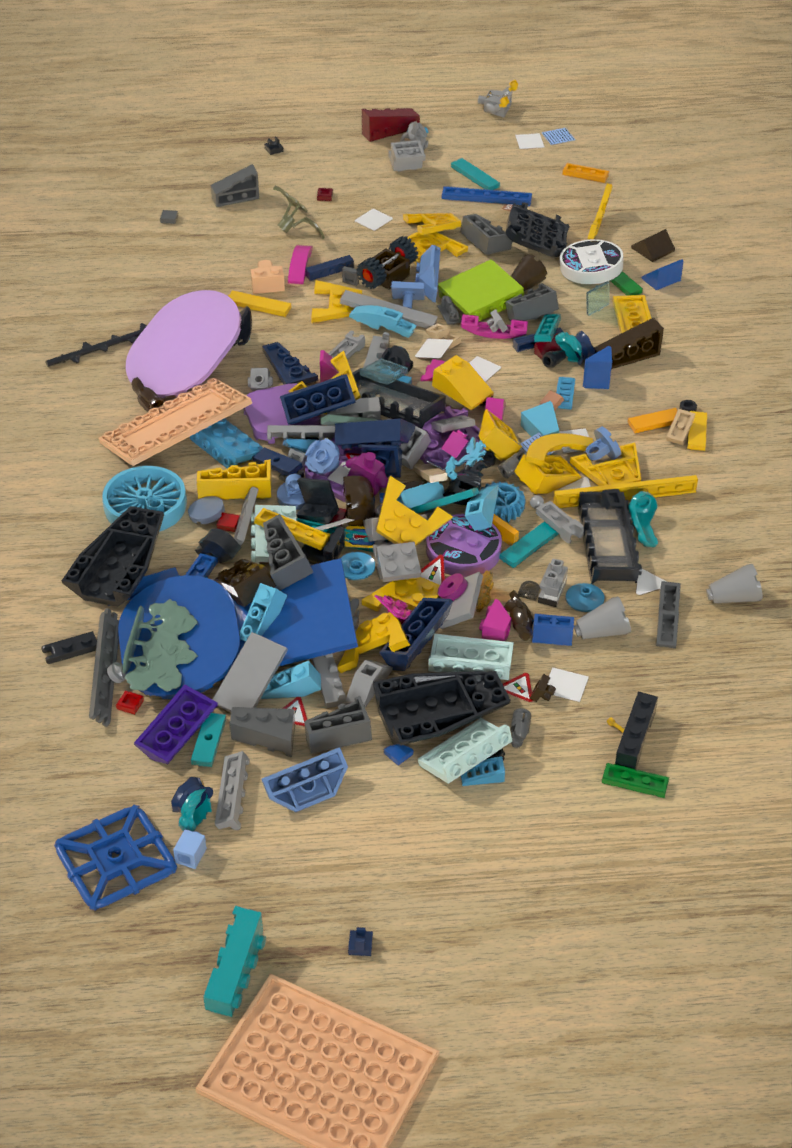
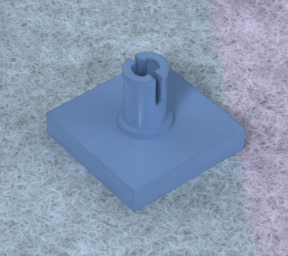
(408, 292)

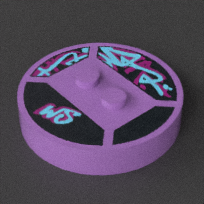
(463, 548)

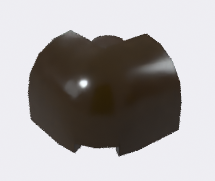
(359, 499)

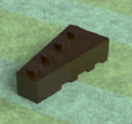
(635, 344)

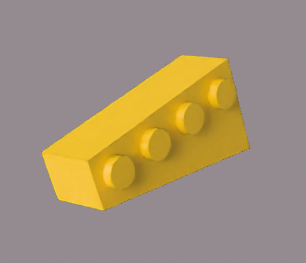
(235, 481)

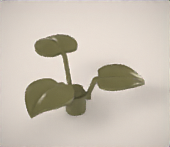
(287, 221)

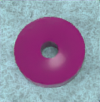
(452, 587)

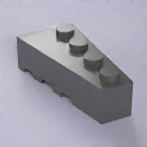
(285, 555)

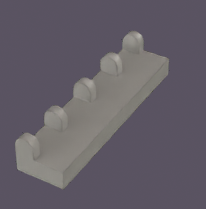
(377, 348)
(300, 431)
(330, 682)
(231, 791)

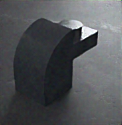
(220, 544)

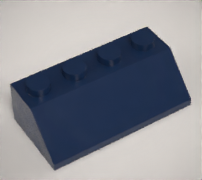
(317, 399)
(373, 433)
(419, 630)

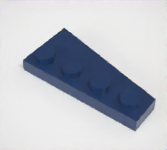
(287, 367)

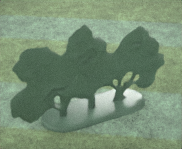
(162, 650)

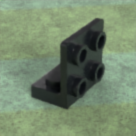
(319, 500)
(330, 551)

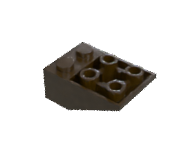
(243, 580)

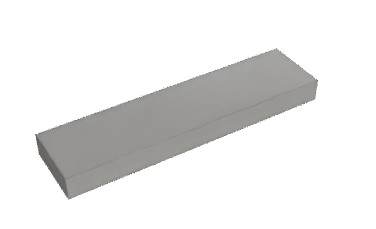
(245, 515)

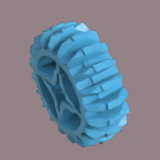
(509, 501)

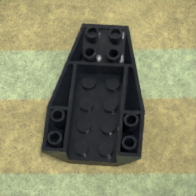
(116, 559)
(436, 703)

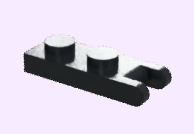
(70, 647)

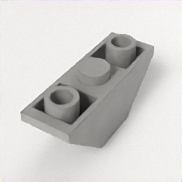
(363, 680)

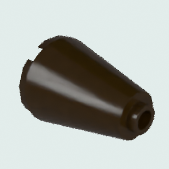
(529, 272)

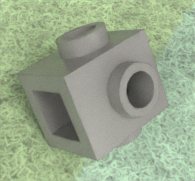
(260, 379)

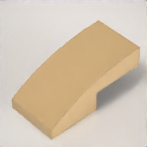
(442, 332)

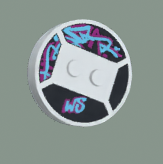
(591, 261)

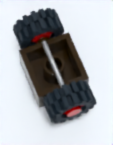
(389, 264)

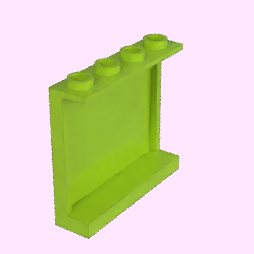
(481, 289)

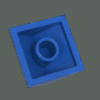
(665, 275)
(598, 370)

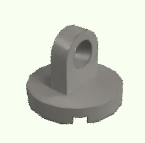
(416, 132)

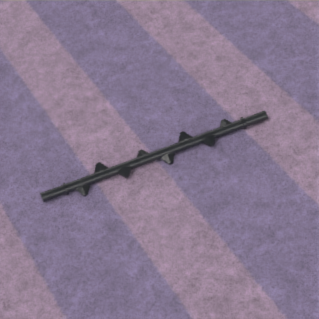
(88, 348)

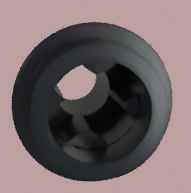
(553, 358)

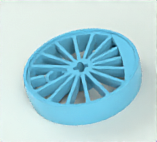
(154, 499)

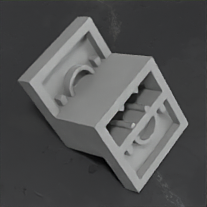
(406, 155)
(396, 561)

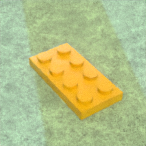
(630, 311)

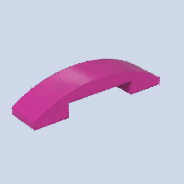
(298, 264)
(482, 329)

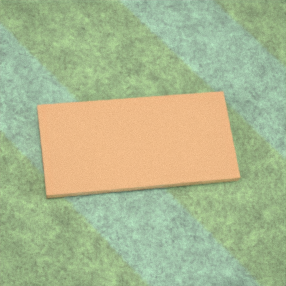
(174, 421)

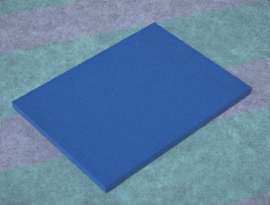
(313, 617)

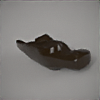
(146, 397)
(520, 616)

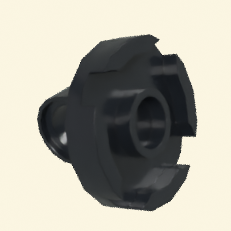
(399, 356)

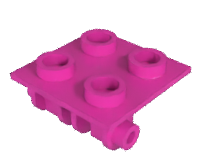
(397, 608)

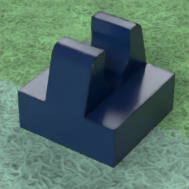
(360, 942)

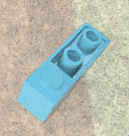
(481, 508)
(263, 611)
(294, 682)

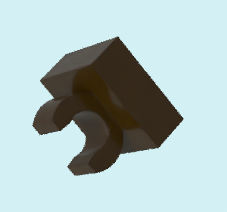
(542, 689)

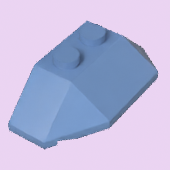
(429, 271)
(307, 781)

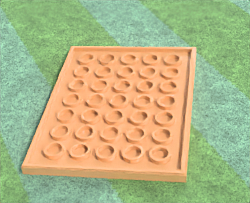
(317, 1070)

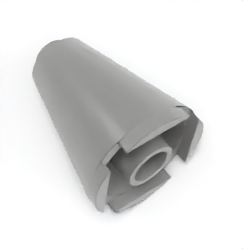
(736, 587)
(604, 621)

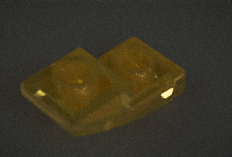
(484, 595)

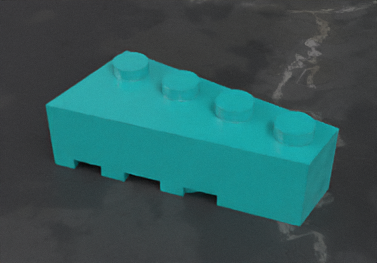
(235, 962)

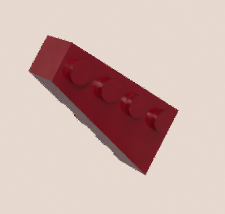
(386, 123)

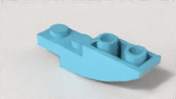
(381, 316)

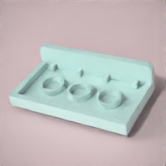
(259, 542)
(470, 655)
(465, 750)

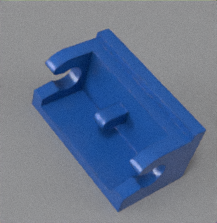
(553, 629)

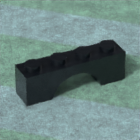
(634, 735)

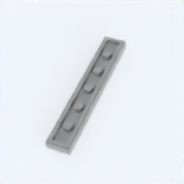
(413, 316)

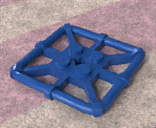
(110, 868)

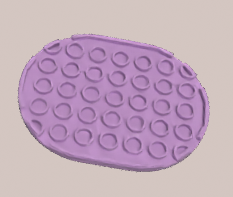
(184, 342)

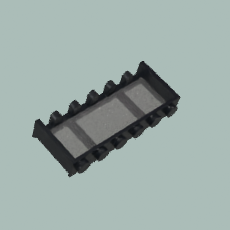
(402, 399)
(608, 540)

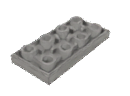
(250, 673)

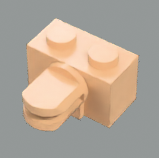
(267, 278)

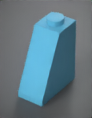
(540, 420)
(421, 494)

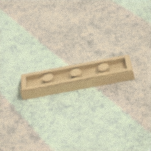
(430, 472)

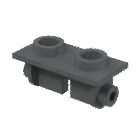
(449, 311)

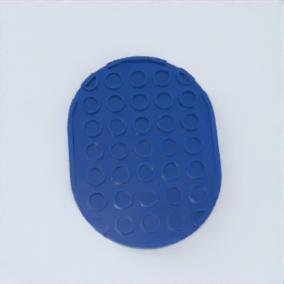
(213, 638)

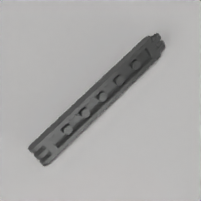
(105, 656)

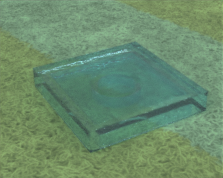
(383, 371)

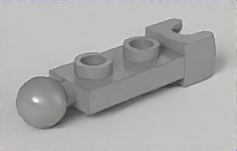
(349, 345)
(557, 518)

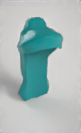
(642, 512)

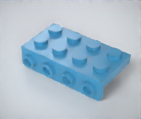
(226, 443)

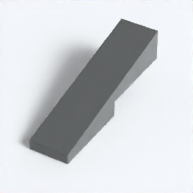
(668, 614)

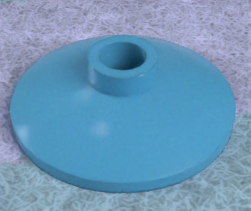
(358, 565)
(584, 597)

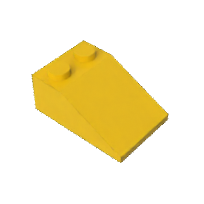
(461, 382)
(498, 437)
(546, 478)

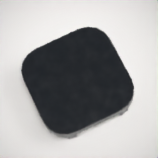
(536, 230)

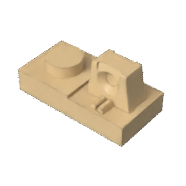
(680, 427)

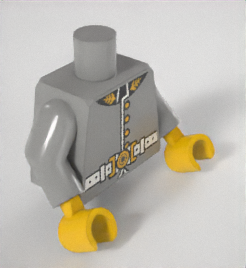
(498, 101)

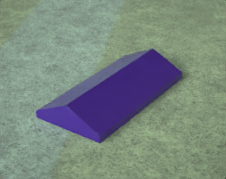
(175, 725)

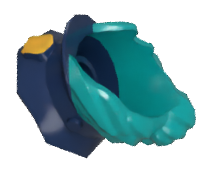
(576, 347)
(193, 803)

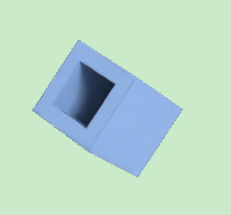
(190, 849)

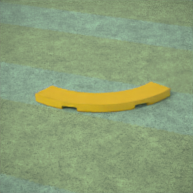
(601, 211)
(541, 446)

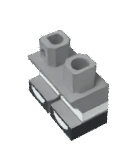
(553, 583)

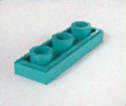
(208, 740)

